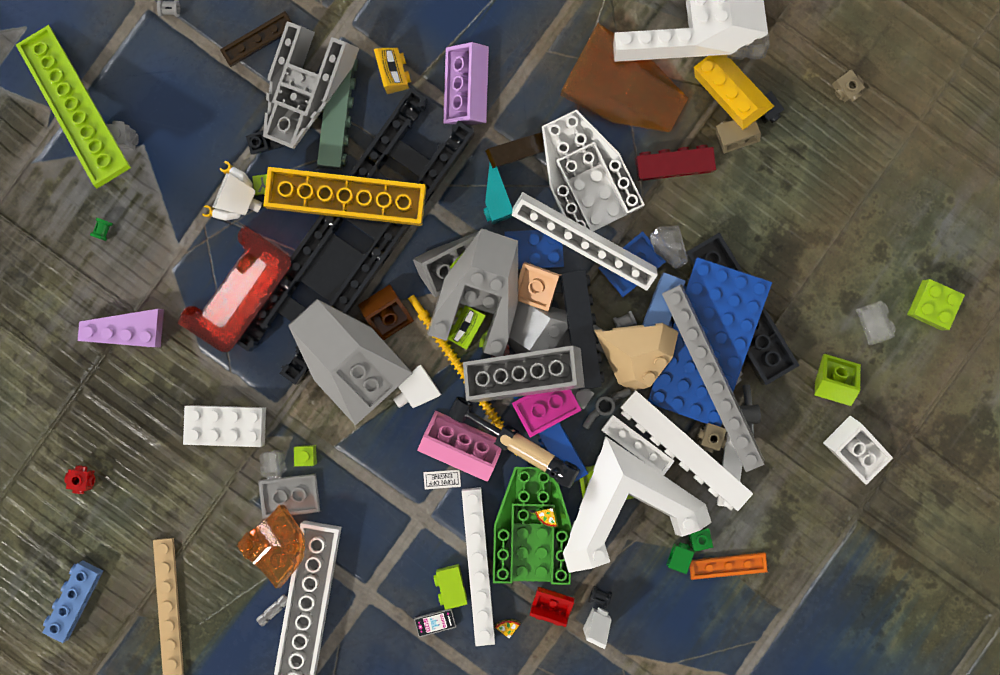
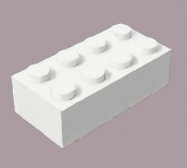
(224, 426)

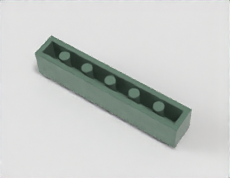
(335, 124)

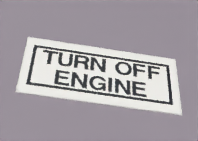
(442, 479)

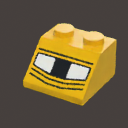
(391, 69)

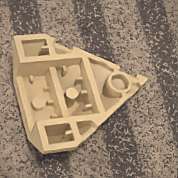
(638, 352)

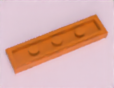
(728, 565)

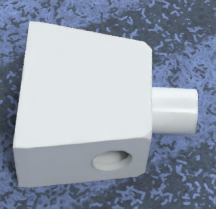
(417, 389)

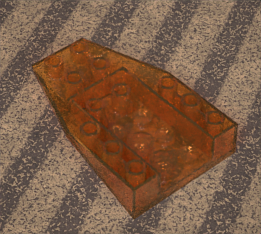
(622, 91)

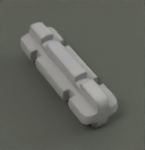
(274, 609)

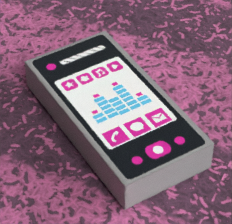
(435, 622)

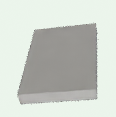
(295, 492)

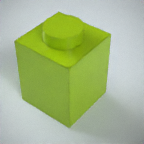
(305, 455)

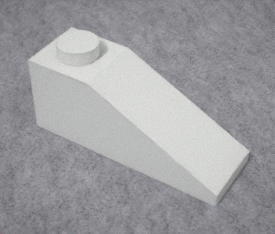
(597, 627)

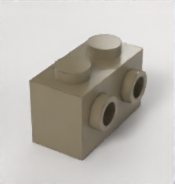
(733, 137)

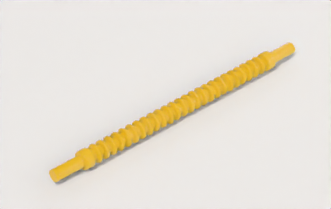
(424, 315)

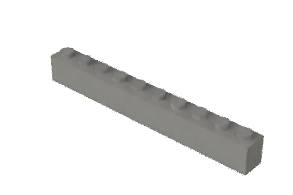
(713, 378)

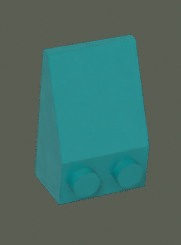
(497, 202)

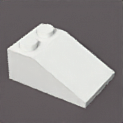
(858, 449)

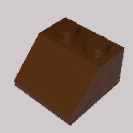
(385, 312)

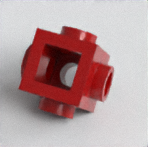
(85, 476)

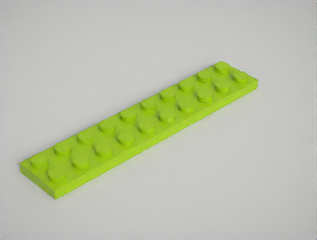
(73, 107)

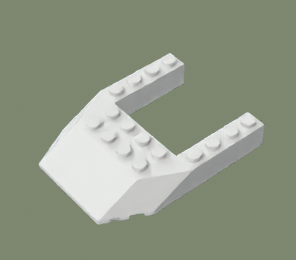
(713, 30)

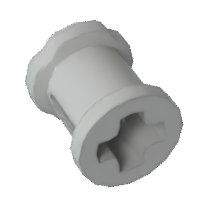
(161, 8)
(625, 321)

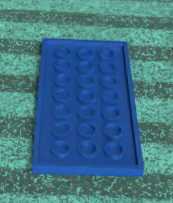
(729, 312)

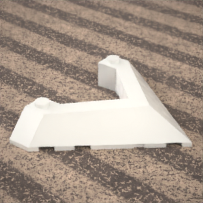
(613, 479)

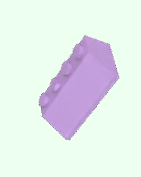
(466, 84)

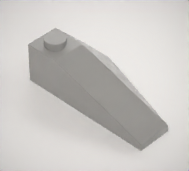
(436, 263)

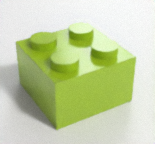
(935, 304)

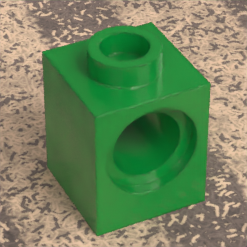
(701, 540)
(680, 557)

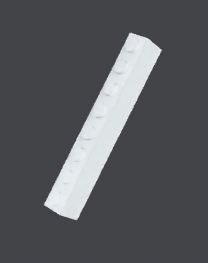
(584, 241)
(685, 450)
(478, 566)

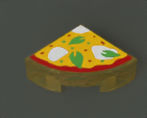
(547, 517)
(507, 627)

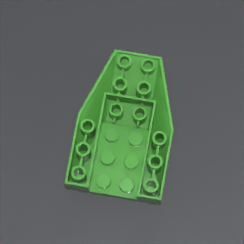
(521, 542)

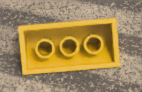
(732, 89)

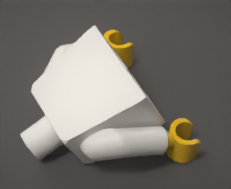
(234, 196)

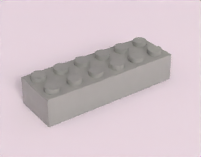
(523, 374)

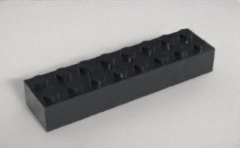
(768, 351)

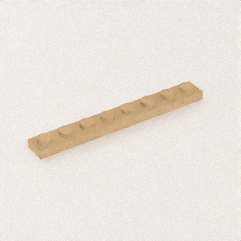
(168, 606)

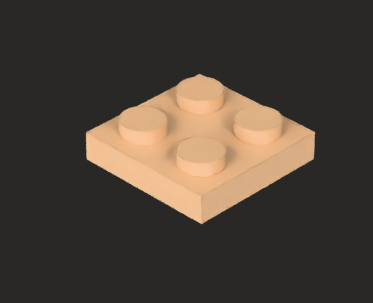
(537, 286)

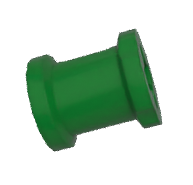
(101, 229)

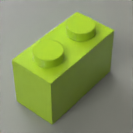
(451, 587)

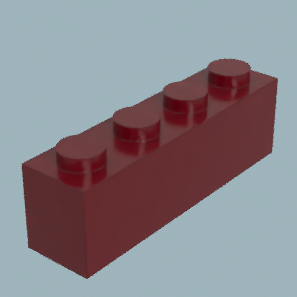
(675, 164)

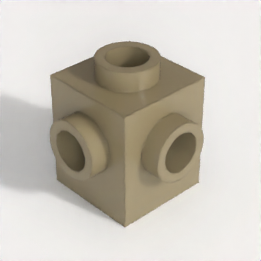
(848, 86)
(718, 441)

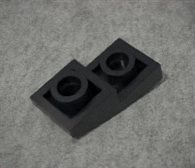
(260, 144)

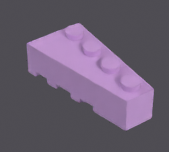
(133, 329)

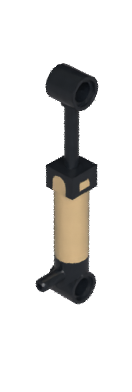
(510, 439)

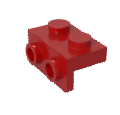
(551, 607)

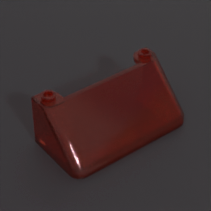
(239, 294)

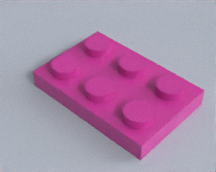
(545, 409)

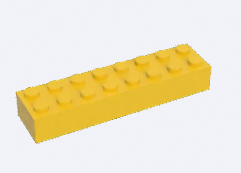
(345, 196)

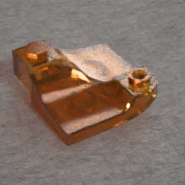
(275, 546)

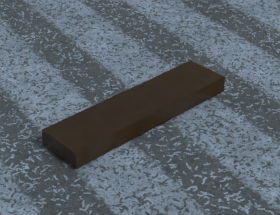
(255, 39)
(516, 150)

